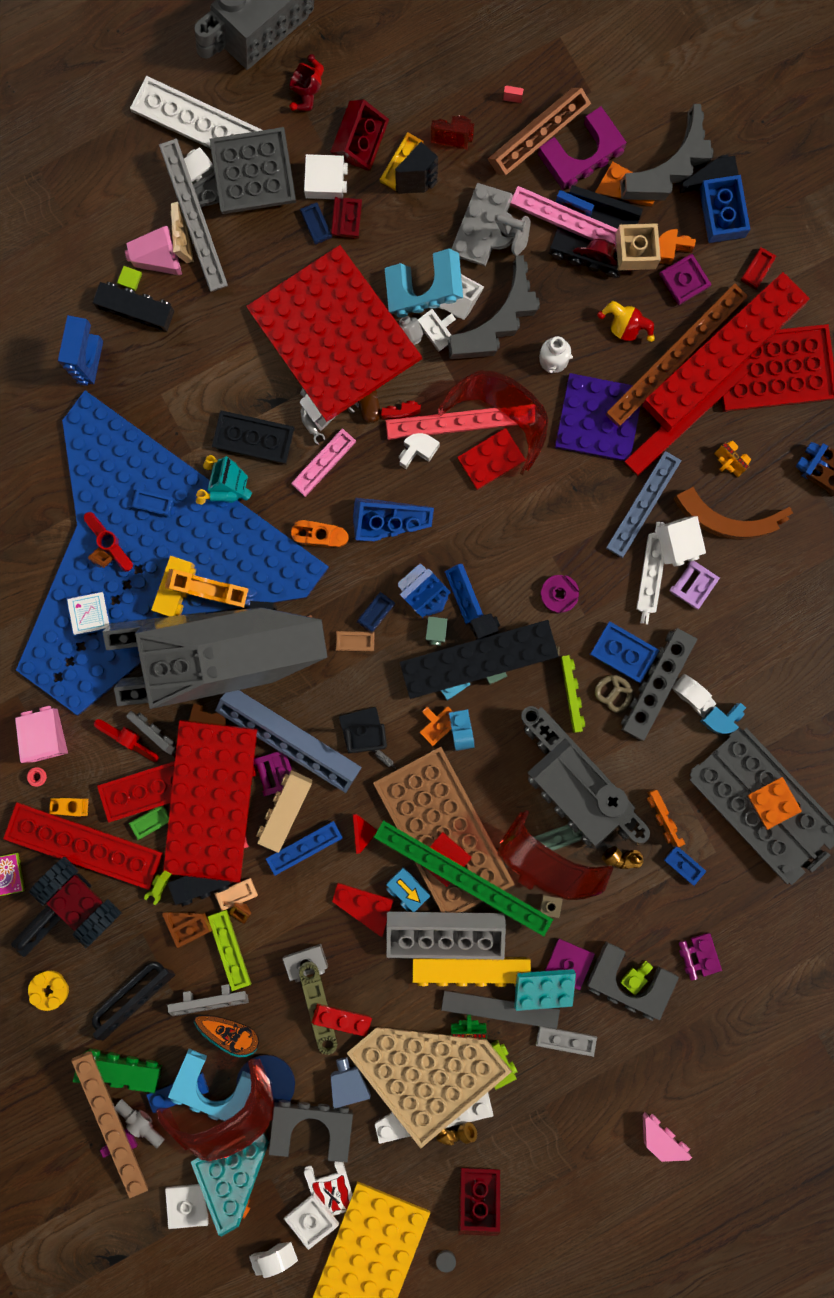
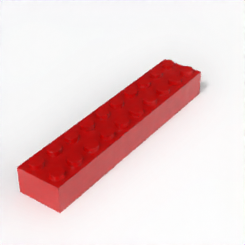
(725, 351)

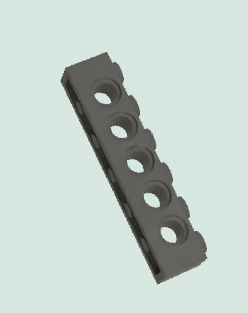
(685, 643)

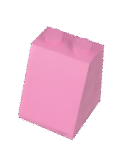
(40, 735)

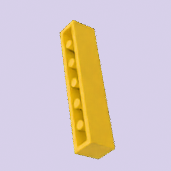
(469, 971)

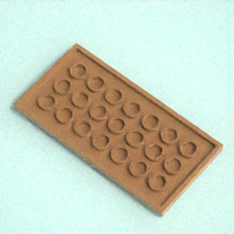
(431, 800)

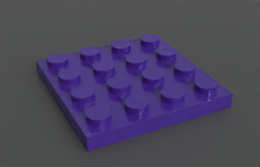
(584, 423)

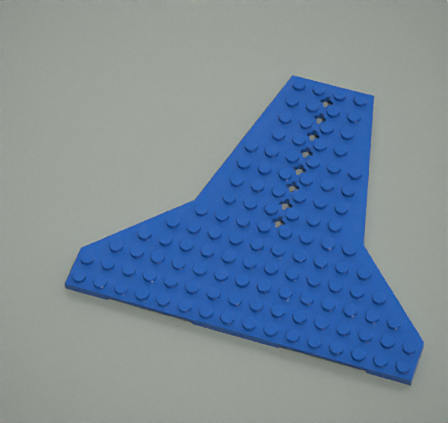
(219, 537)

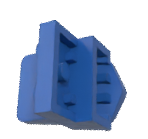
(424, 591)

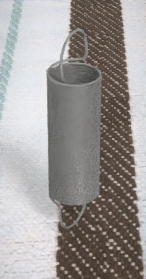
(386, 760)

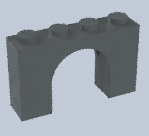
(650, 1002)
(288, 1115)

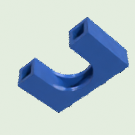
(80, 350)

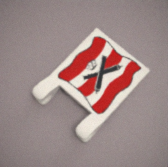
(332, 1189)

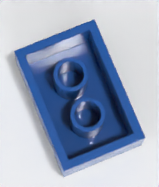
(724, 208)

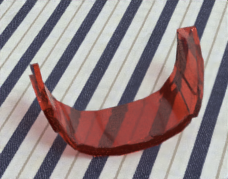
(508, 398)
(546, 868)
(235, 1132)

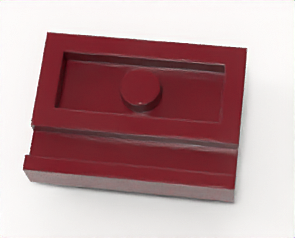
(346, 217)

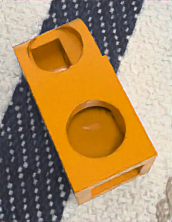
(69, 806)

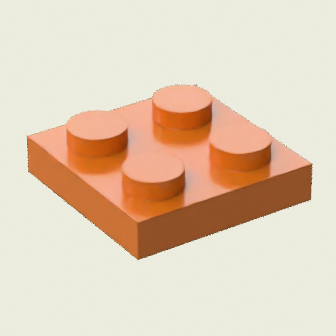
(774, 803)

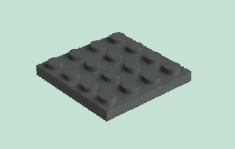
(252, 170)

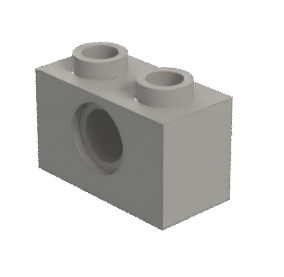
(313, 954)

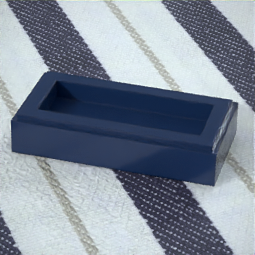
(316, 223)
(376, 612)

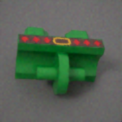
(469, 1028)

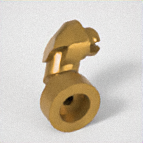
(632, 859)
(466, 1133)

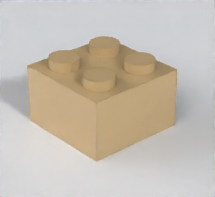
(637, 246)

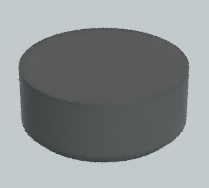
(446, 1261)

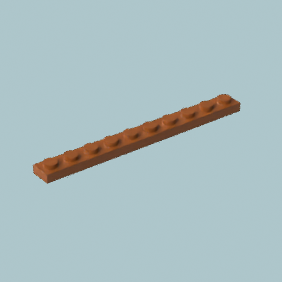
(676, 355)

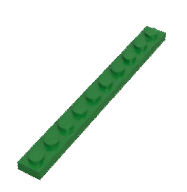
(463, 878)

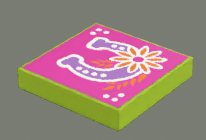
(10, 875)

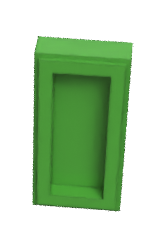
(150, 822)

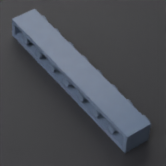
(289, 739)

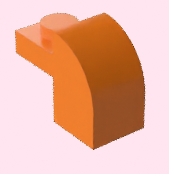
(670, 243)

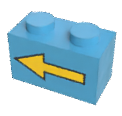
(408, 890)

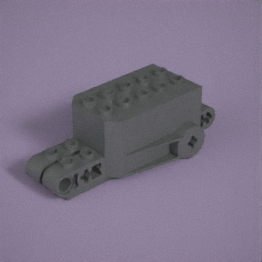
(248, 27)
(579, 786)

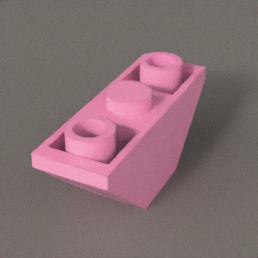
(662, 1141)

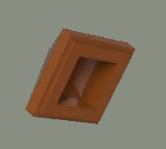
(100, 558)
(240, 912)

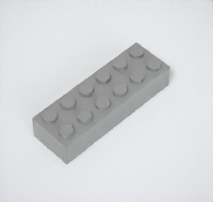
(446, 935)

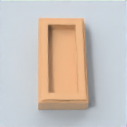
(236, 893)

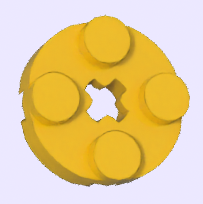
(39, 998)

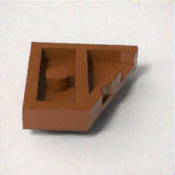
(186, 926)

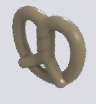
(614, 693)

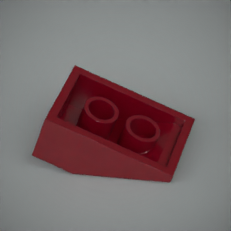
(479, 1202)

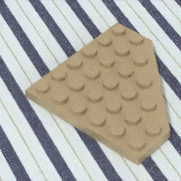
(427, 1075)

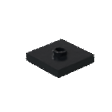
(363, 727)

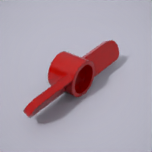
(115, 550)
(126, 738)

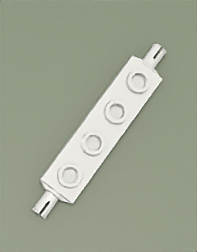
(650, 577)

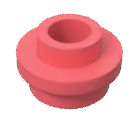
(30, 776)

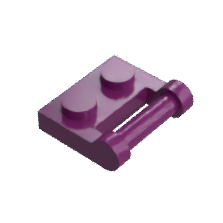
(279, 765)

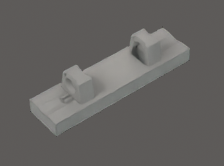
(191, 1006)

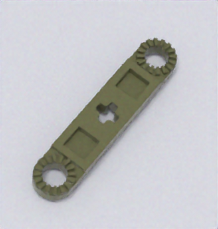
(315, 994)

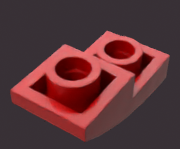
(407, 410)

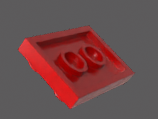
(491, 459)

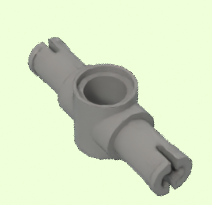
(139, 1123)

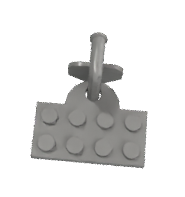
(486, 222)

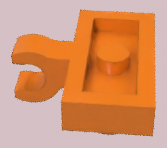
(438, 727)

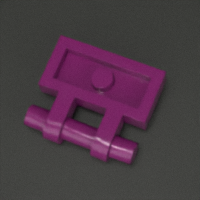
(705, 953)

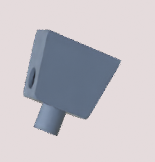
(348, 1084)

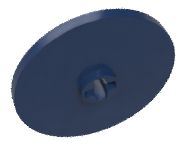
(279, 1074)

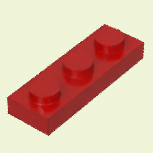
(341, 1020)

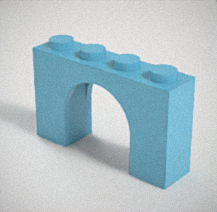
(445, 287)
(186, 1090)

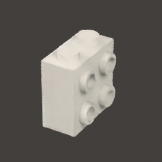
(325, 176)
(681, 540)

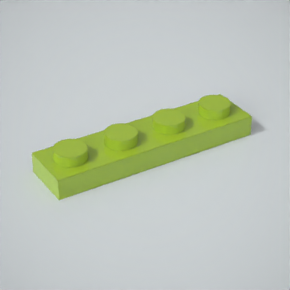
(571, 685)
(229, 950)

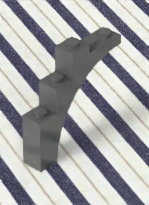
(657, 182)
(483, 340)

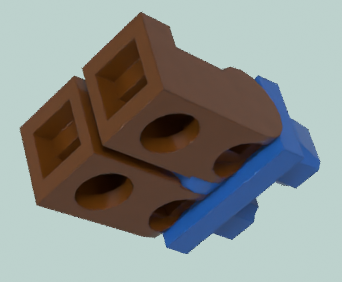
(820, 468)

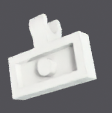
(436, 329)

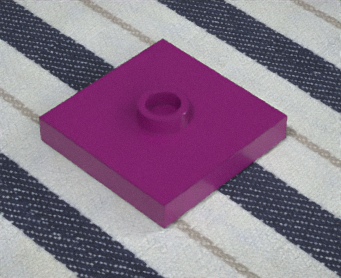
(685, 279)
(570, 956)

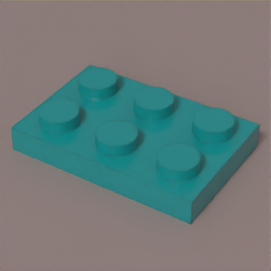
(544, 989)

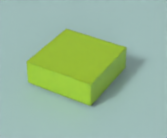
(129, 278)

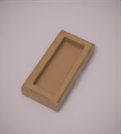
(355, 641)

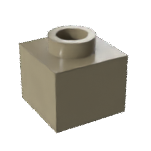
(546, 900)

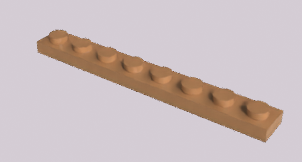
(109, 1124)

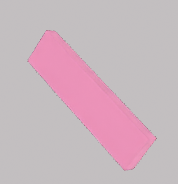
(323, 462)

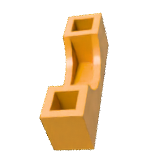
(206, 588)

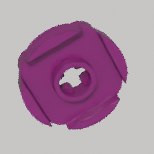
(559, 582)

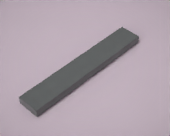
(498, 1009)

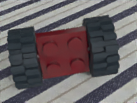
(74, 902)

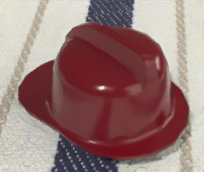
(599, 250)

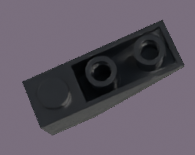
(190, 887)

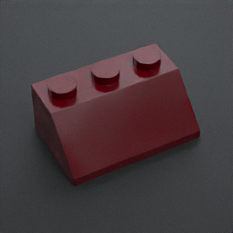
(360, 134)

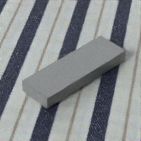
(566, 1041)

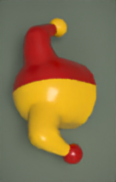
(627, 321)

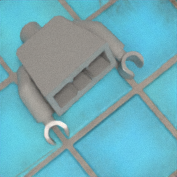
(312, 418)

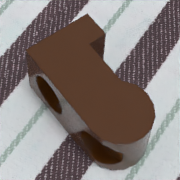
(200, 716)

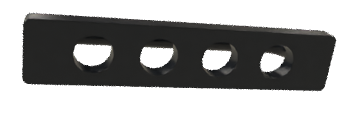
(22, 942)
(134, 1004)

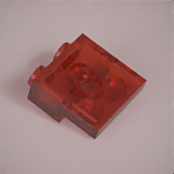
(453, 134)

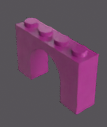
(569, 170)

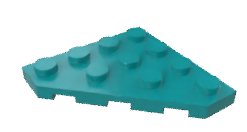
(229, 1182)

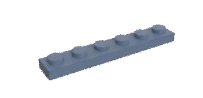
(643, 504)

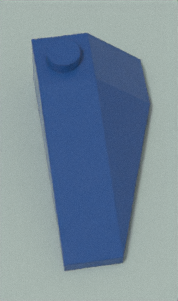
(382, 519)

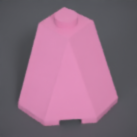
(154, 252)

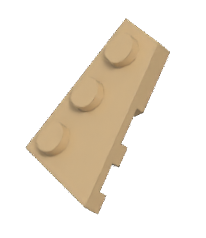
(180, 234)

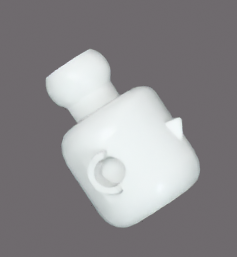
(555, 354)

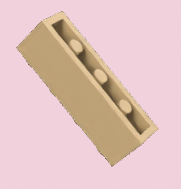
(284, 811)

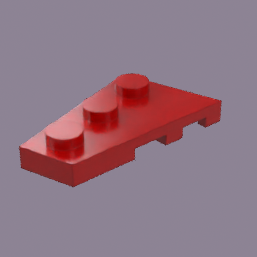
(364, 906)

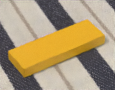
(405, 148)

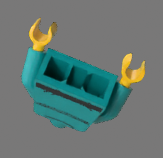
(226, 481)

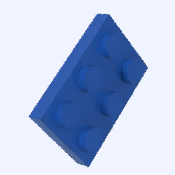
(624, 652)

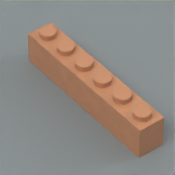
(539, 131)

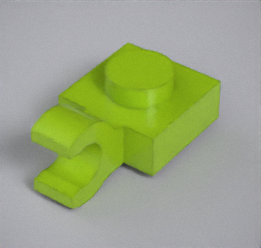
(159, 885)
(635, 979)

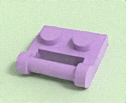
(700, 587)

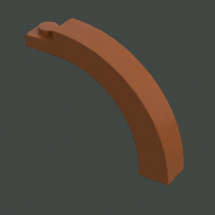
(714, 523)

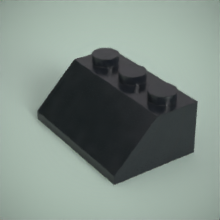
(417, 171)

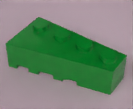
(126, 1071)

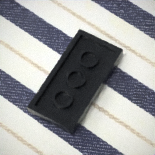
(253, 437)

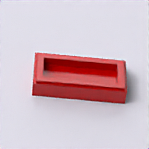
(758, 268)

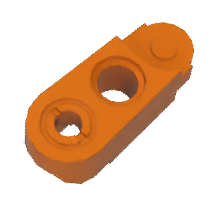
(335, 535)

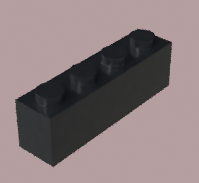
(133, 306)

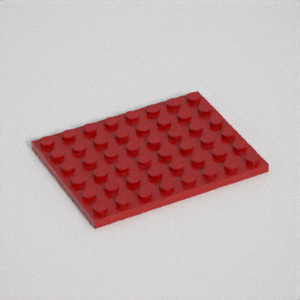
(334, 333)

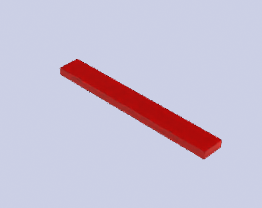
(663, 439)

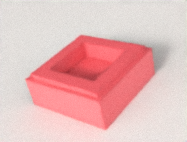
(513, 94)

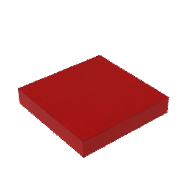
(451, 850)

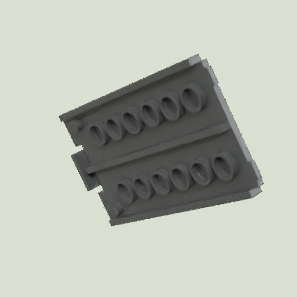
(745, 766)

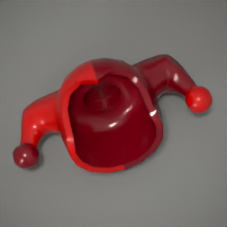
(306, 82)

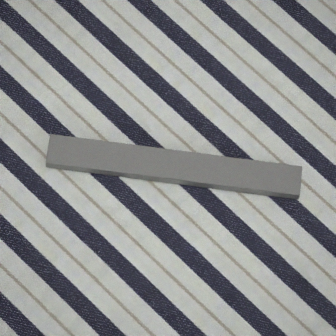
(193, 215)

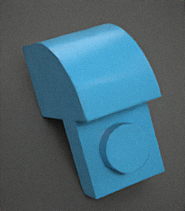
(722, 724)
(461, 730)

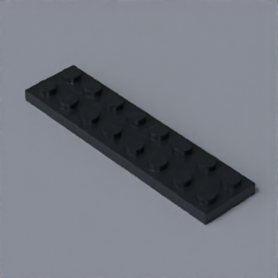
(479, 659)

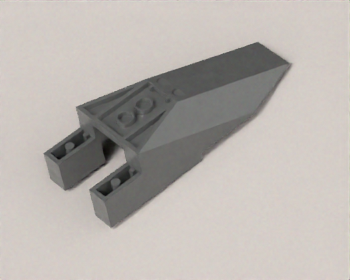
(213, 653)

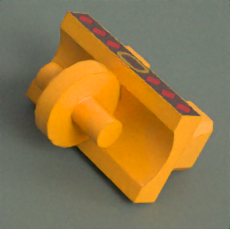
(731, 460)

